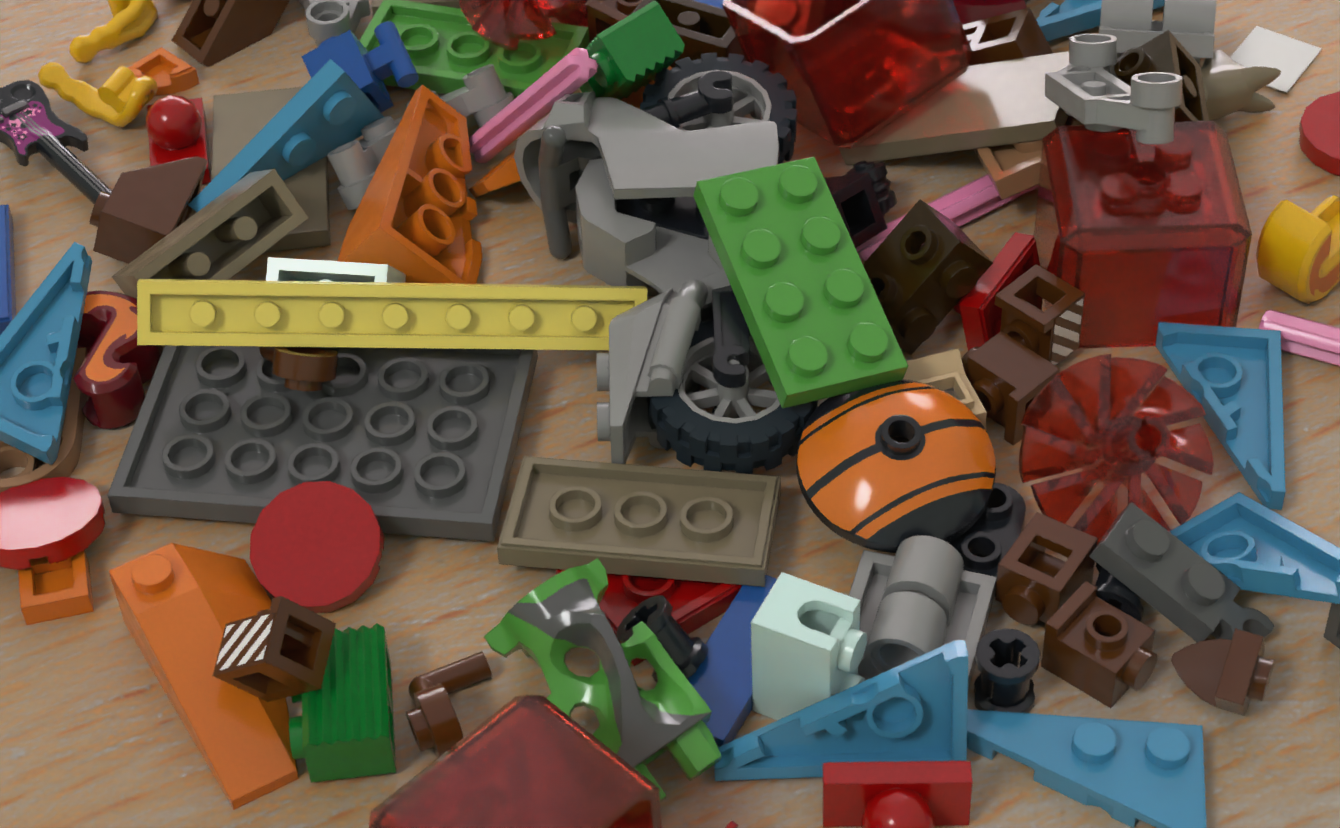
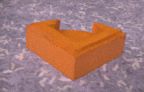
(168, 71)

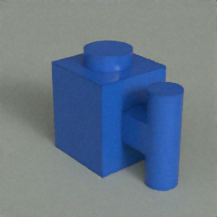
(366, 67)

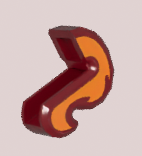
(114, 361)

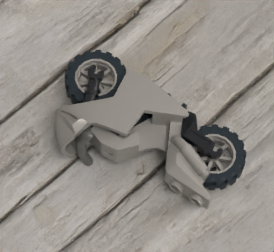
(631, 191)

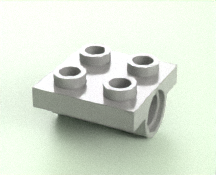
(1188, 20)
(919, 603)

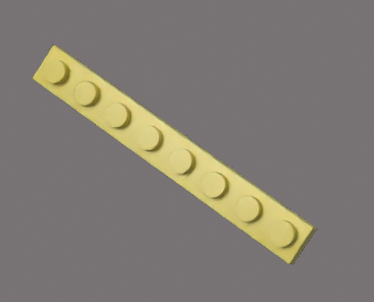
(379, 314)

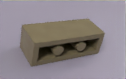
(220, 235)

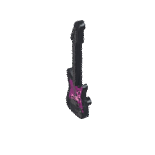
(32, 128)

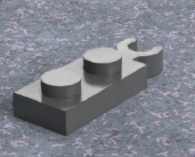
(1174, 578)

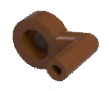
(302, 366)
(434, 718)

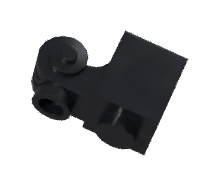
(863, 199)

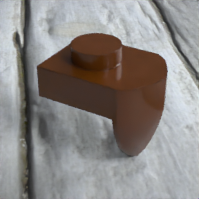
(1226, 670)

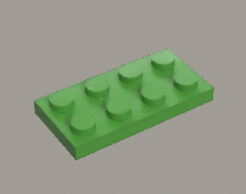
(448, 48)
(799, 282)

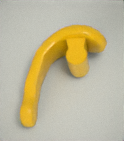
(129, 22)
(115, 101)

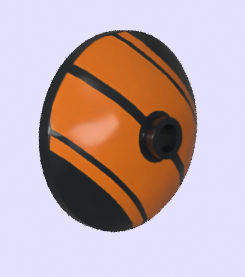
(892, 490)

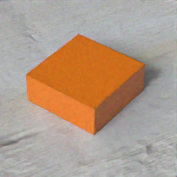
(55, 589)

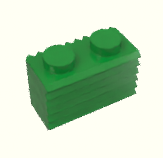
(633, 52)
(350, 720)

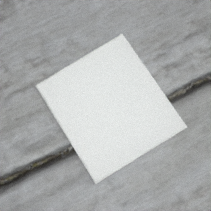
(1277, 51)

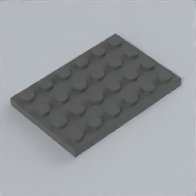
(405, 428)

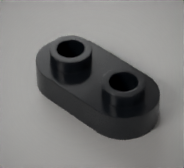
(992, 532)

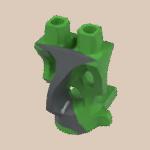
(632, 721)

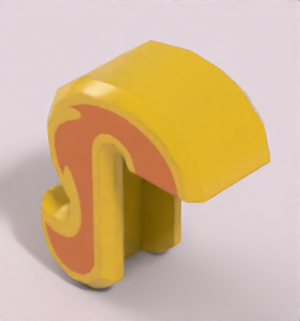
(1301, 249)

